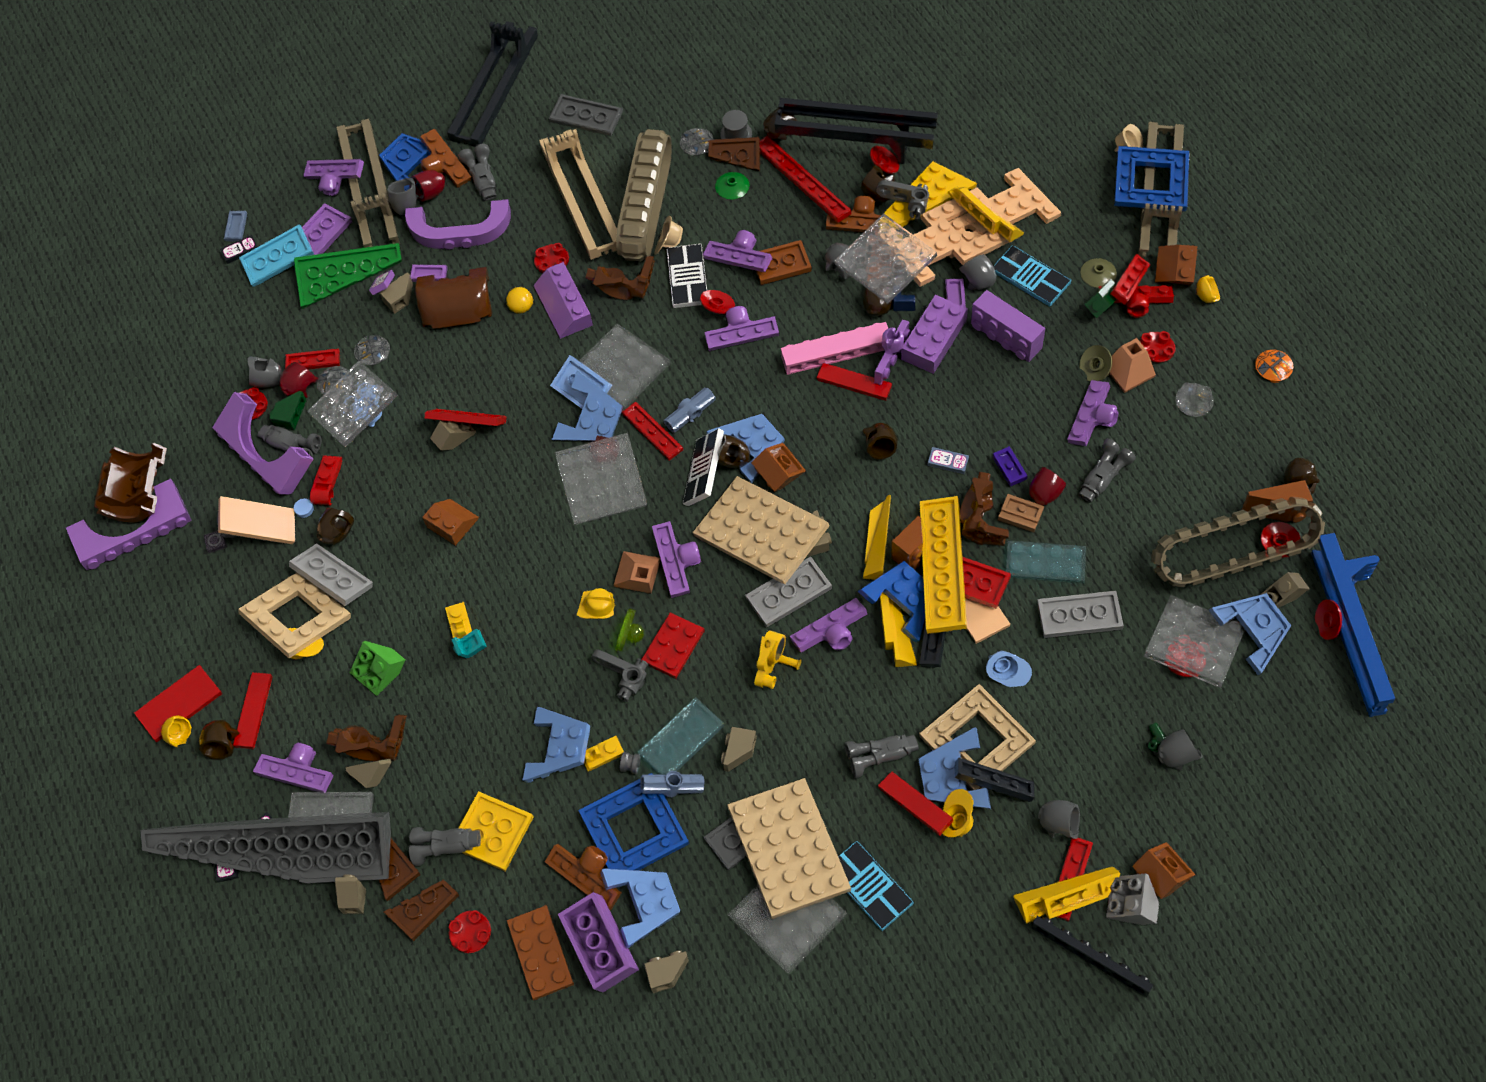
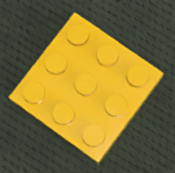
(500, 829)

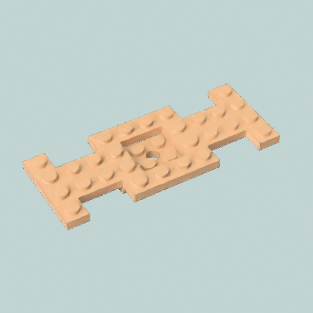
(953, 239)

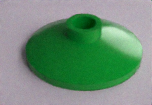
(732, 190)

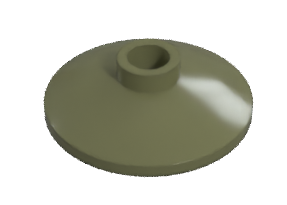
(1095, 277)
(1091, 359)

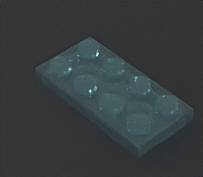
(1046, 561)
(681, 738)

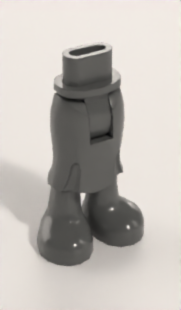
(480, 172)
(283, 439)
(1104, 471)
(880, 751)
(443, 842)

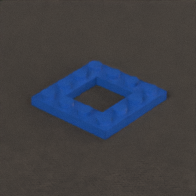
(1135, 156)
(668, 841)

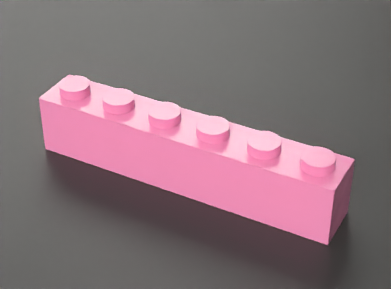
(833, 348)

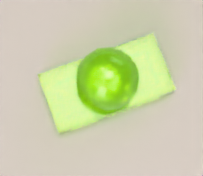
(629, 631)

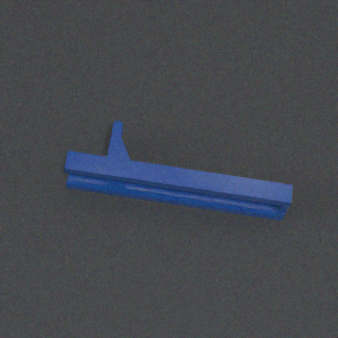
(1338, 583)

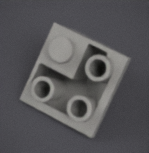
(1133, 900)

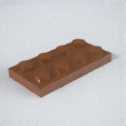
(540, 952)

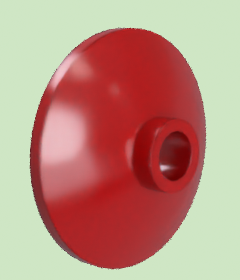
(884, 159)
(716, 301)
(1278, 531)
(1328, 619)

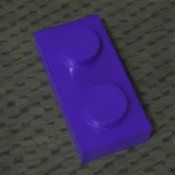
(1009, 466)

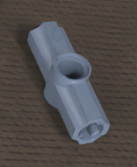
(689, 409)
(682, 783)

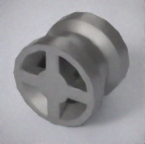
(630, 762)

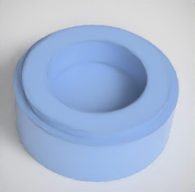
(303, 508)

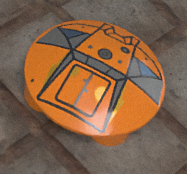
(1274, 365)

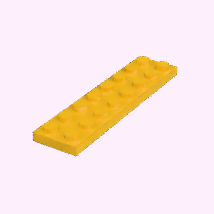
(943, 565)

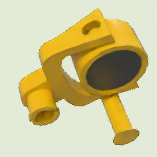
(771, 653)

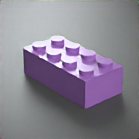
(1007, 326)
(934, 334)
(598, 942)

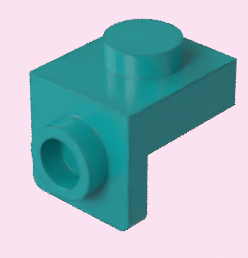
(469, 644)

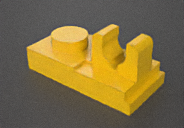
(458, 620)
(603, 753)

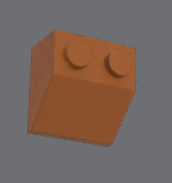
(1176, 264)
(778, 466)
(449, 520)
(909, 544)
(1164, 869)

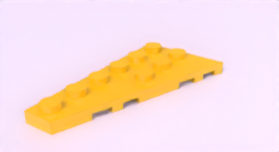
(939, 182)

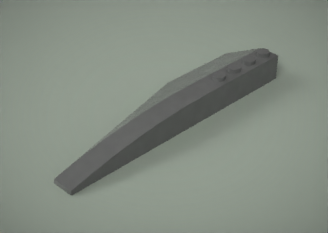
(290, 847)

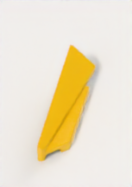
(984, 215)
(877, 540)
(893, 636)
(1066, 895)

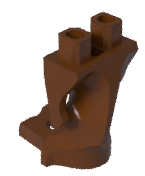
(615, 283)
(975, 504)
(362, 745)

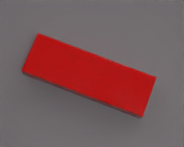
(315, 359)

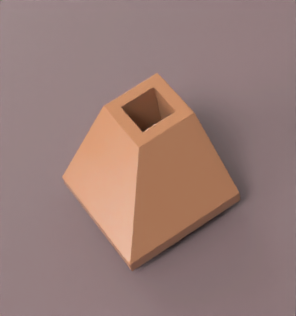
(1131, 366)
(637, 572)

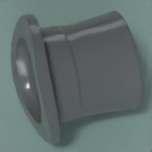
(735, 125)

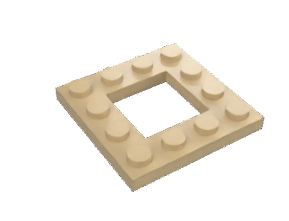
(290, 643)
(981, 702)

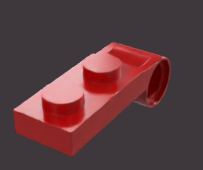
(325, 480)

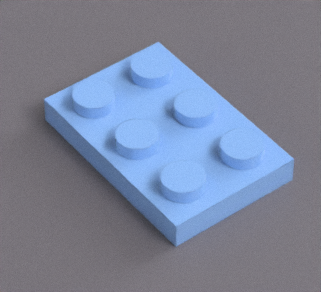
(565, 377)

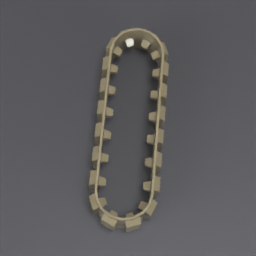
(644, 195)
(1308, 540)

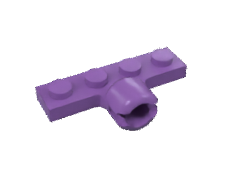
(332, 172)
(739, 253)
(740, 330)
(892, 343)
(1093, 413)
(675, 558)
(830, 628)
(295, 769)

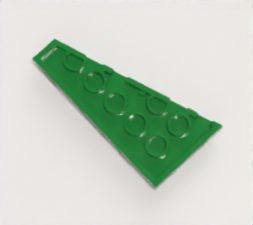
(331, 272)

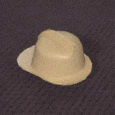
(1129, 137)
(670, 235)

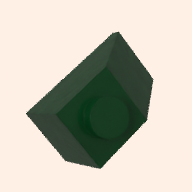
(1101, 299)
(288, 411)

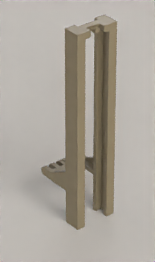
(381, 200)
(1147, 212)

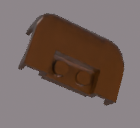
(453, 300)
(128, 485)

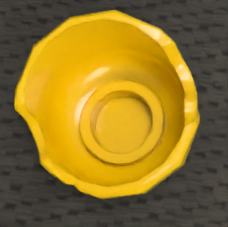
(1207, 289)
(519, 300)
(176, 730)

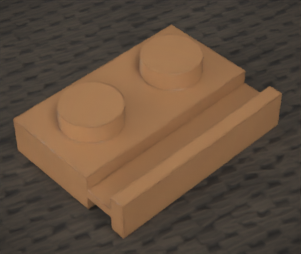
(1020, 513)

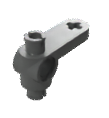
(914, 195)
(627, 670)

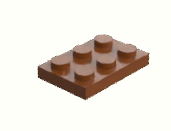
(786, 262)

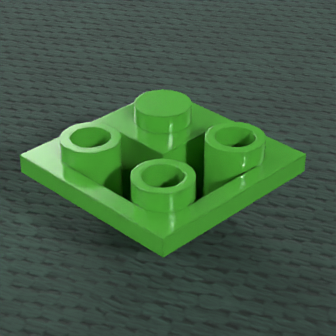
(376, 666)

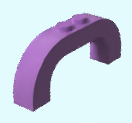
(459, 236)

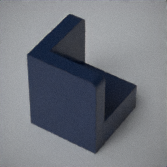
(904, 302)

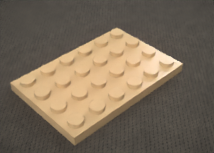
(761, 529)
(788, 848)

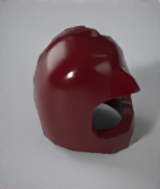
(431, 184)
(296, 379)
(1046, 486)

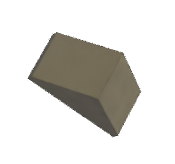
(369, 773)

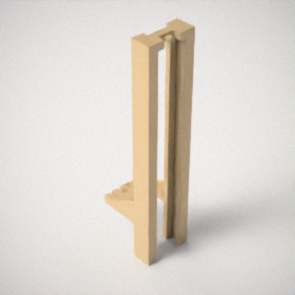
(572, 141)

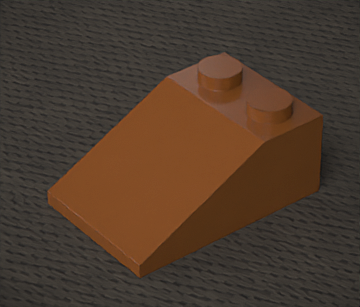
(1264, 496)

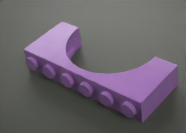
(235, 428)
(95, 549)

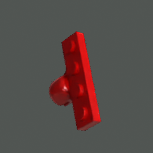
(1143, 295)

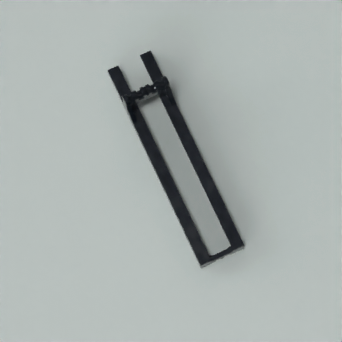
(499, 39)
(895, 139)

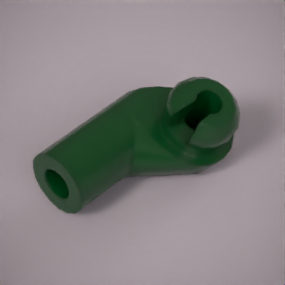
(1158, 736)

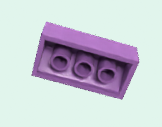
(562, 301)

